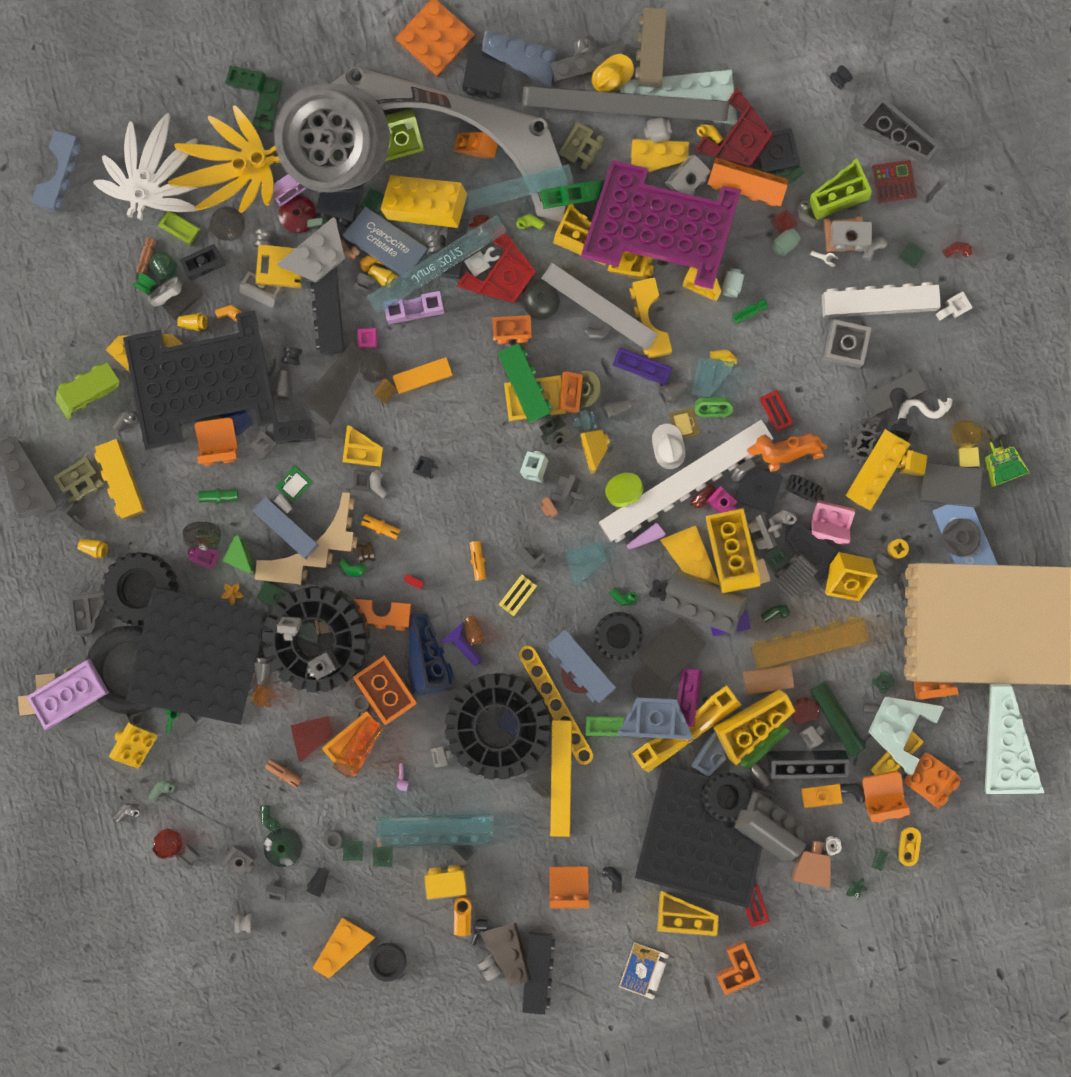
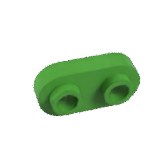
(713, 407)

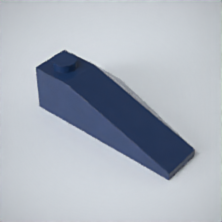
(427, 666)

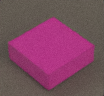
(367, 338)

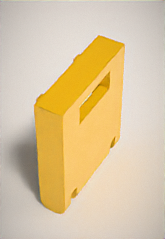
(276, 275)

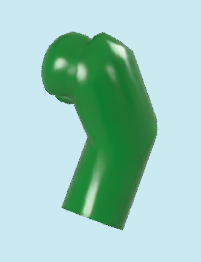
(352, 570)

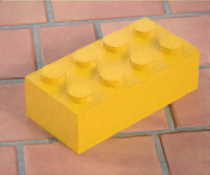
(424, 201)
(733, 551)

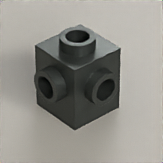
(555, 433)

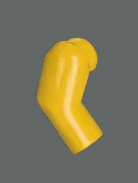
(711, 132)

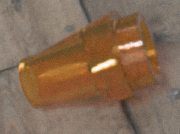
(473, 631)

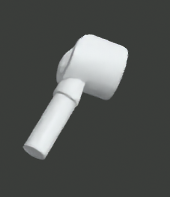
(827, 258)

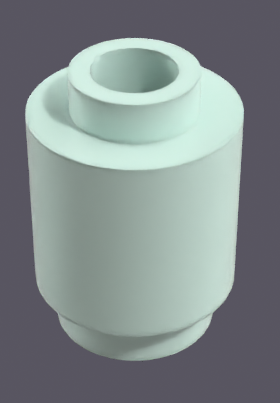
(732, 283)

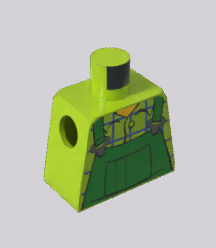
(1003, 464)

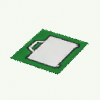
(293, 484)

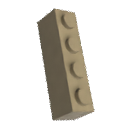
(652, 47)

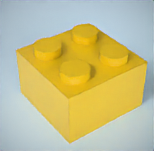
(445, 882)

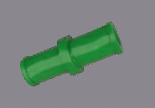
(218, 495)

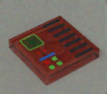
(894, 181)

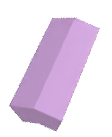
(286, 189)

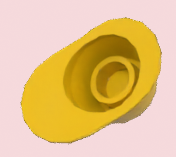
(613, 73)

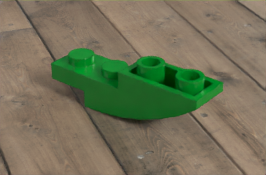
(571, 194)

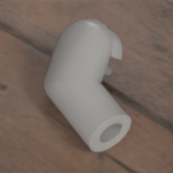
(878, 242)
(375, 484)

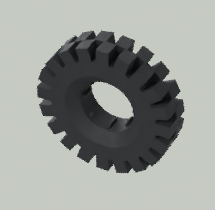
(343, 620)
(532, 729)

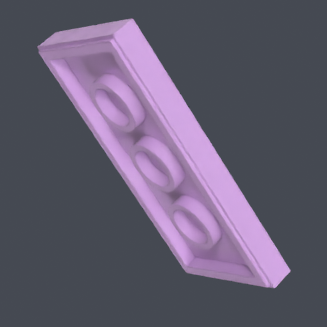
(67, 694)

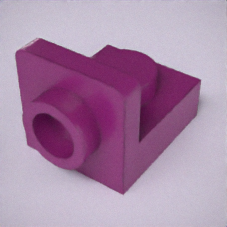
(203, 557)

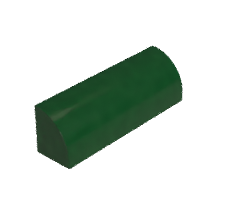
(837, 719)

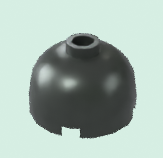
(541, 300)

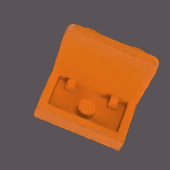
(512, 328)
(216, 441)
(933, 780)
(884, 796)

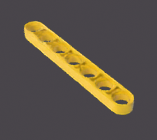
(554, 694)

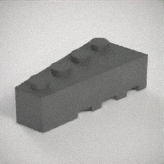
(896, 130)

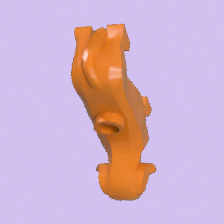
(787, 450)

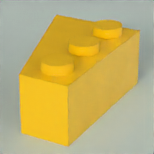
(573, 231)
(684, 918)

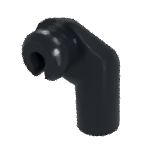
(855, 789)

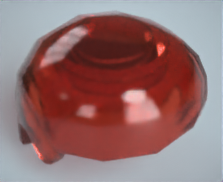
(167, 843)

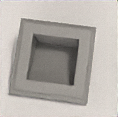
(283, 504)

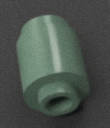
(786, 242)

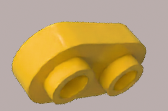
(911, 846)

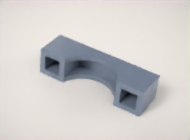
(50, 194)

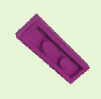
(689, 694)

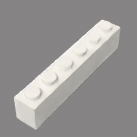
(880, 301)

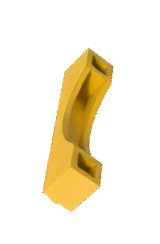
(712, 712)

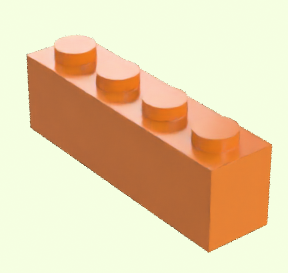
(752, 182)

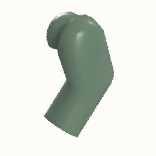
(161, 787)

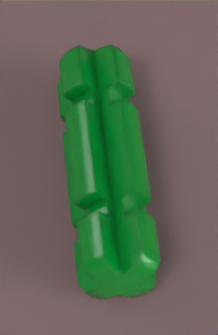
(749, 311)

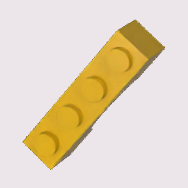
(645, 294)

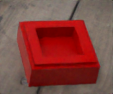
(413, 581)

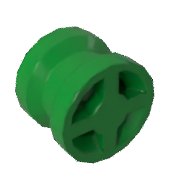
(144, 284)

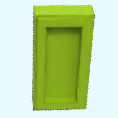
(179, 227)

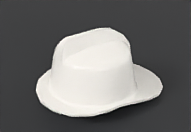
(668, 446)

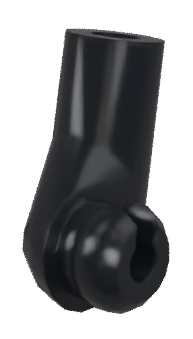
(616, 878)

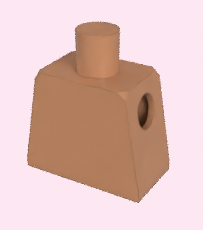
(813, 866)

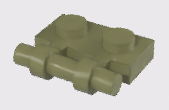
(575, 144)
(74, 476)

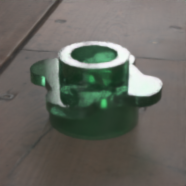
(883, 677)

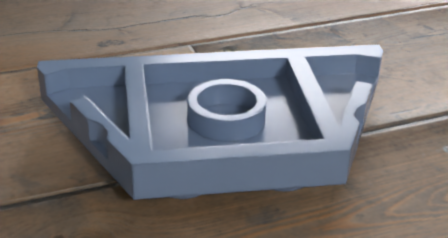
(655, 720)

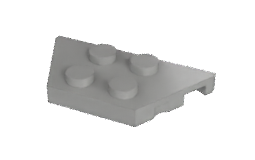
(316, 254)

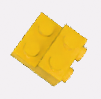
(633, 266)

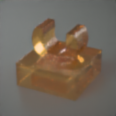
(261, 696)

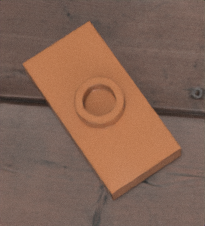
(548, 508)

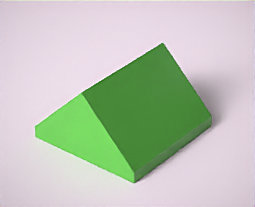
(239, 555)

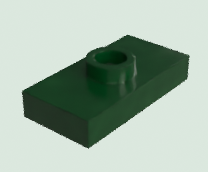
(245, 79)
(271, 594)

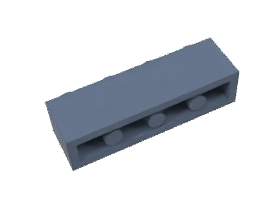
(582, 667)

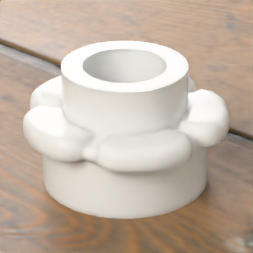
(827, 845)

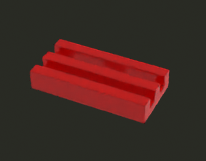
(783, 425)
(759, 921)

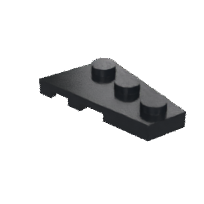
(815, 549)

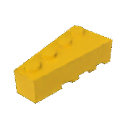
(753, 724)

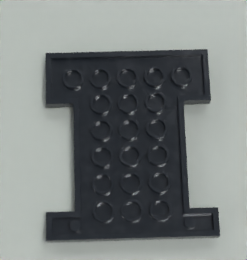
(198, 380)

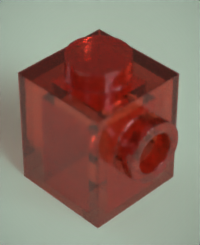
(805, 711)

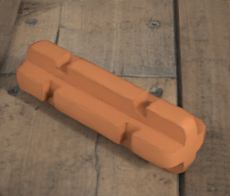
(146, 255)

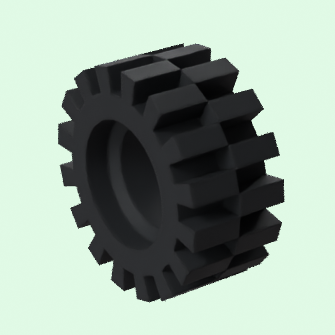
(803, 488)

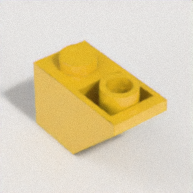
(913, 463)

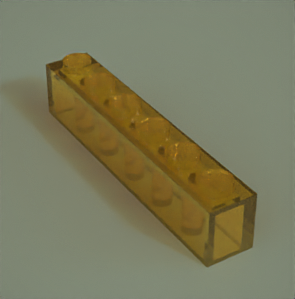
(809, 643)

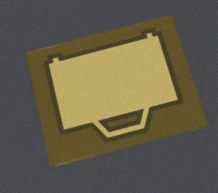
(685, 422)

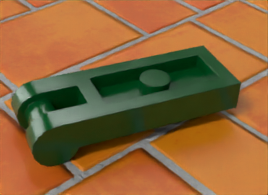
(267, 104)

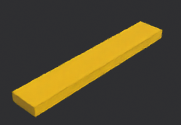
(561, 778)

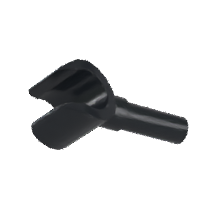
(481, 924)

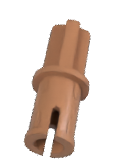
(283, 773)

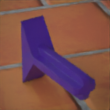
(464, 646)

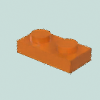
(570, 392)

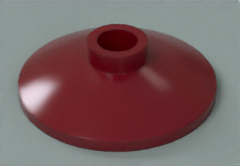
(298, 223)

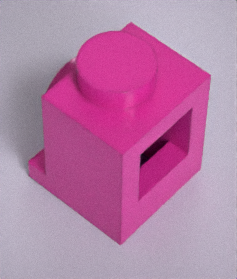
(714, 501)

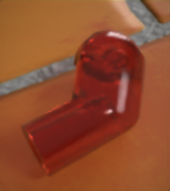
(699, 501)

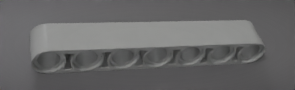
(599, 306)

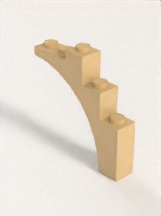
(292, 569)

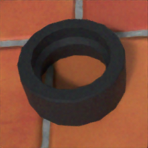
(373, 966)

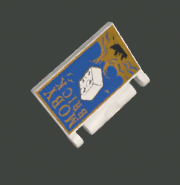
(643, 970)

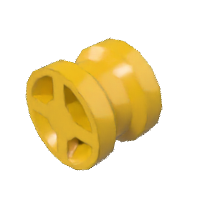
(895, 551)

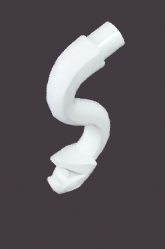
(907, 404)

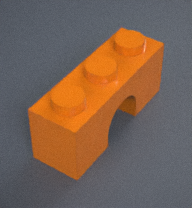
(398, 616)

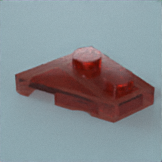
(310, 735)

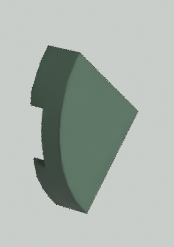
(315, 223)

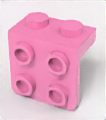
(832, 522)

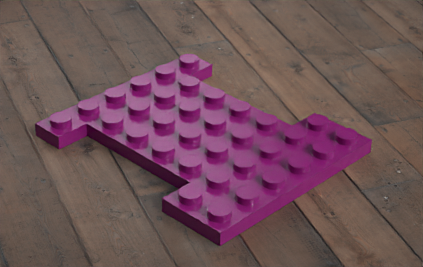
(659, 223)

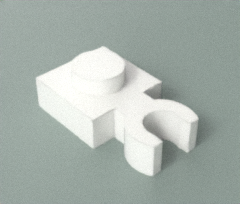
(479, 263)

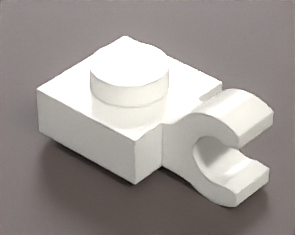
(956, 306)

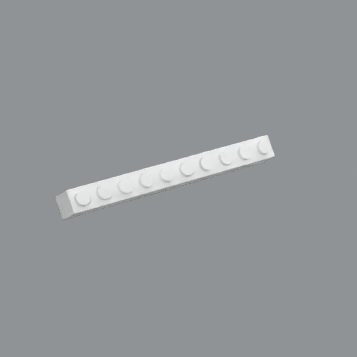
(682, 483)

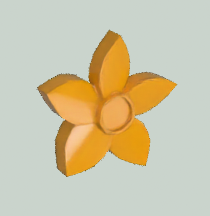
(232, 593)

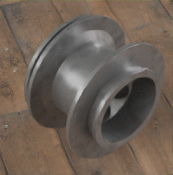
(300, 150)

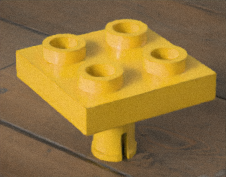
(132, 745)

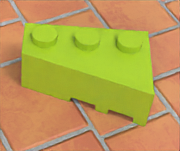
(841, 192)
(86, 389)

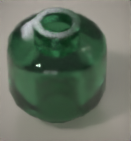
(163, 266)

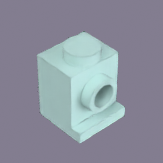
(530, 461)

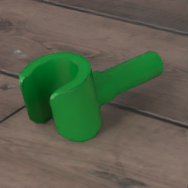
(171, 716)

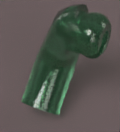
(267, 820)

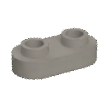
(165, 291)

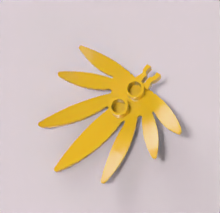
(248, 165)

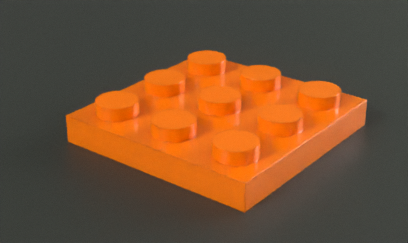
(435, 37)

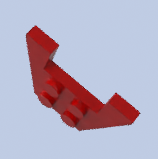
(506, 278)

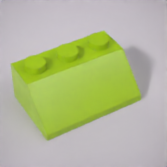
(404, 134)

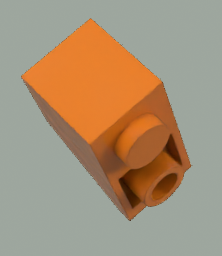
(475, 144)

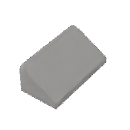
(263, 293)

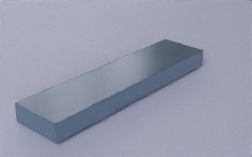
(285, 528)

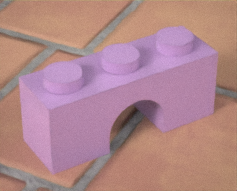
(424, 306)

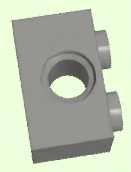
(691, 166)
(862, 233)

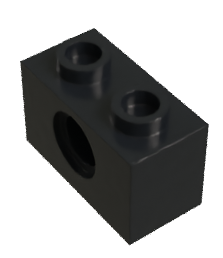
(202, 262)
(294, 431)

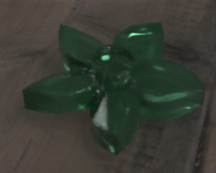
(856, 888)

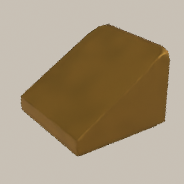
(384, 391)

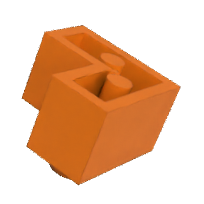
(741, 973)

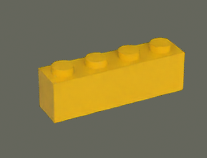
(877, 469)
(120, 479)

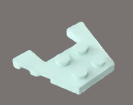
(894, 724)

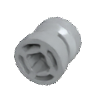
(489, 967)

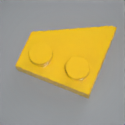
(361, 450)

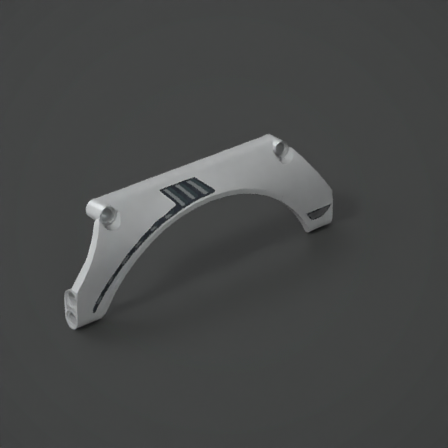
(507, 127)

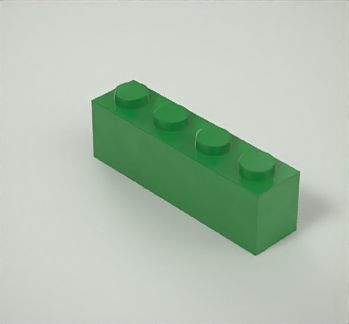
(524, 384)

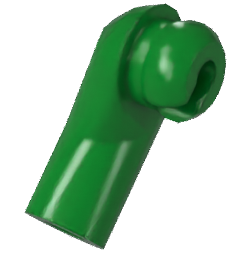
(624, 599)

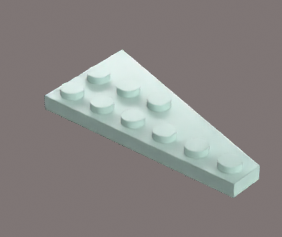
(706, 85)
(1009, 754)

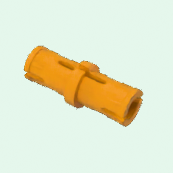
(380, 527)
(477, 560)

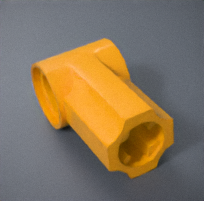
(462, 918)

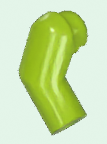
(529, 220)

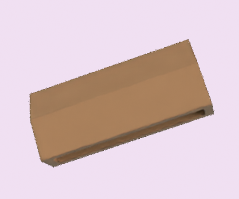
(768, 679)

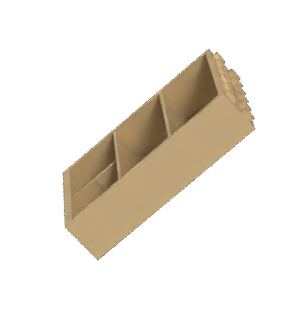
(988, 624)

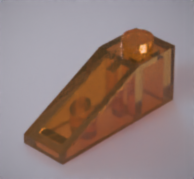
(358, 747)

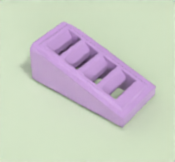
(651, 534)

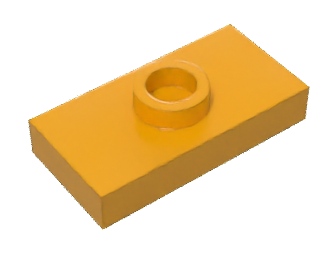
(821, 795)

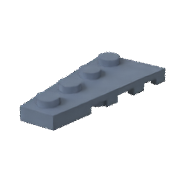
(521, 55)

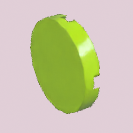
(624, 489)

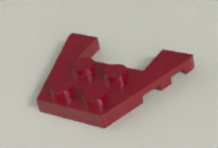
(744, 140)

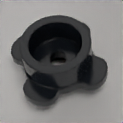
(654, 592)

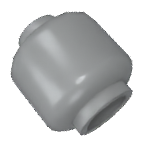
(658, 129)

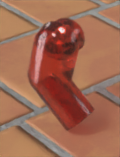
(959, 247)

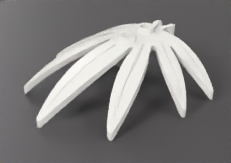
(143, 184)

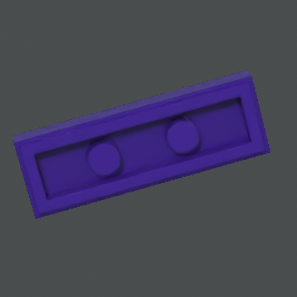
(642, 366)

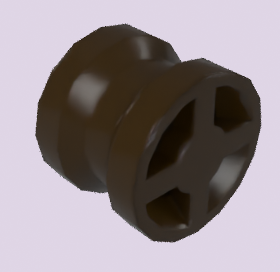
(366, 552)

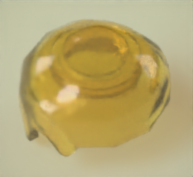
(966, 434)

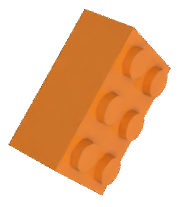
(385, 690)

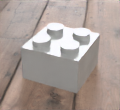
(847, 343)

